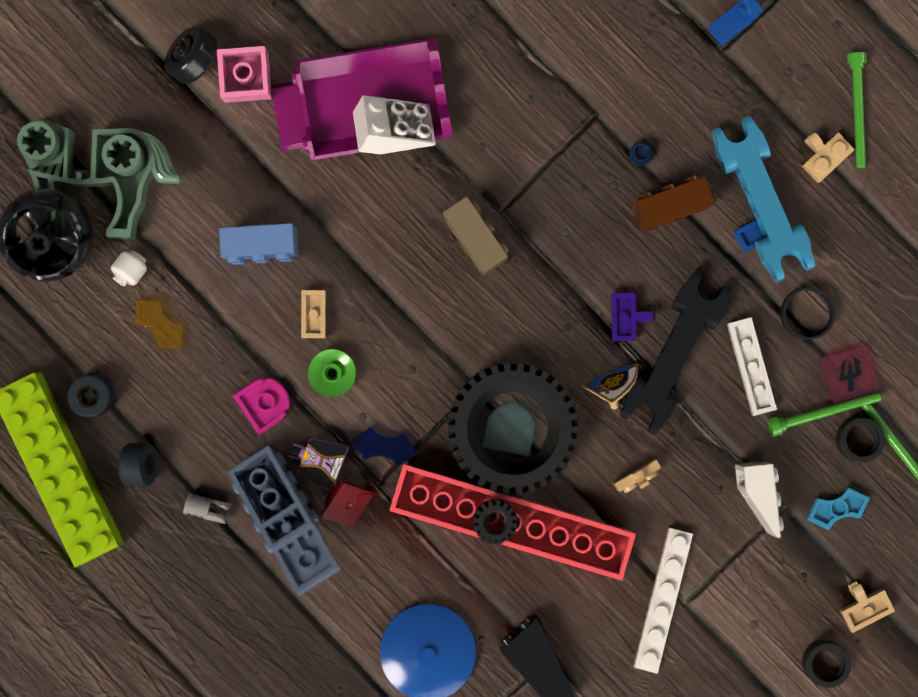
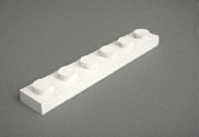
(663, 600)

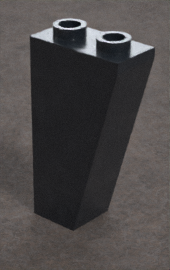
(535, 659)

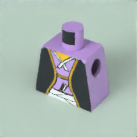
(320, 460)

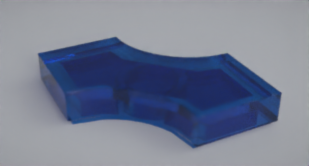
(394, 448)

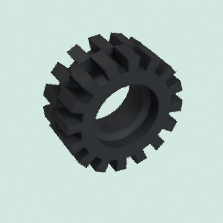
(488, 535)

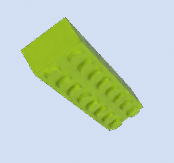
(58, 469)

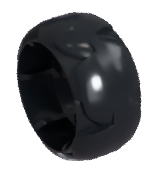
(37, 206)

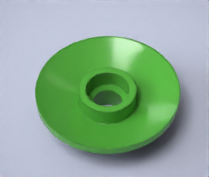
(320, 378)

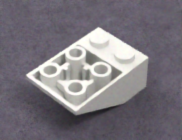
(392, 125)
(757, 486)

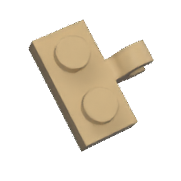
(826, 155)
(639, 475)
(866, 608)

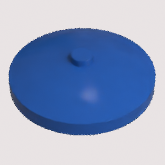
(428, 651)

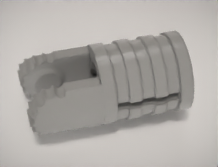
(201, 507)

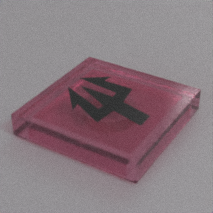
(849, 374)

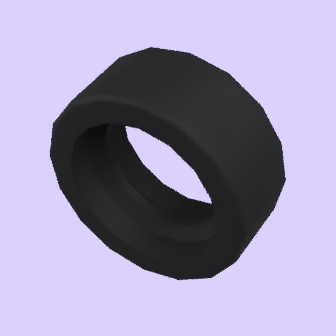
(873, 453)
(839, 677)

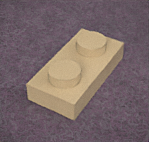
(313, 313)

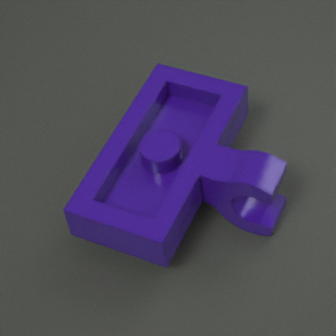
(625, 316)

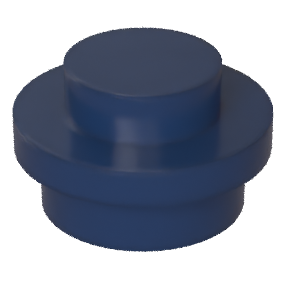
(640, 153)

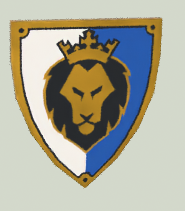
(613, 383)

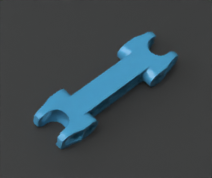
(778, 235)

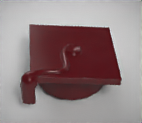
(347, 502)

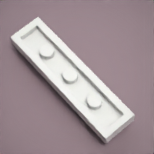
(751, 366)

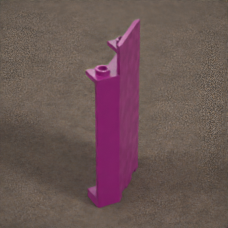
(325, 90)

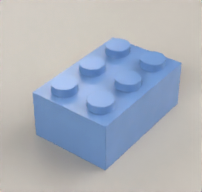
(259, 243)

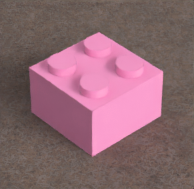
(244, 74)

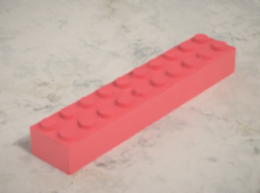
(539, 529)

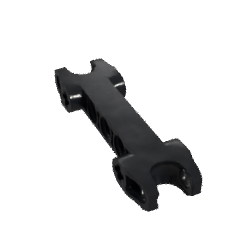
(694, 314)

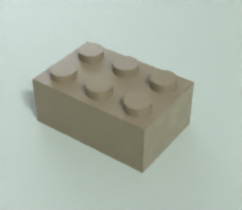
(476, 235)

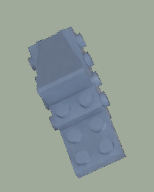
(284, 519)

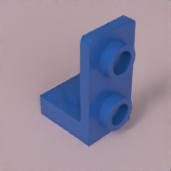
(735, 20)

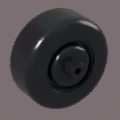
(191, 55)

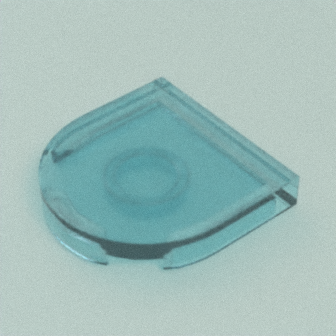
(509, 430)

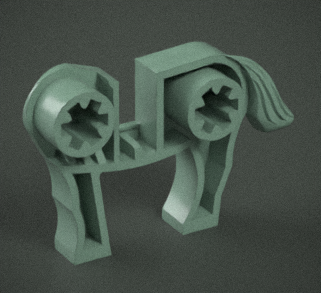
(118, 158)

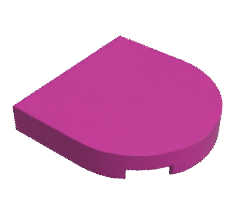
(264, 403)

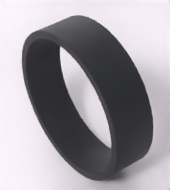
(832, 313)

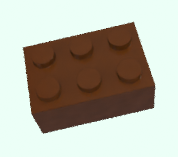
(672, 203)

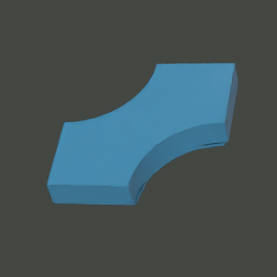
(827, 512)

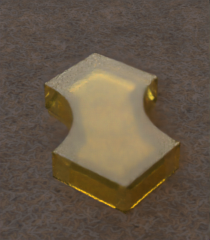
(166, 332)

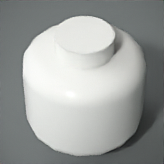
(129, 268)

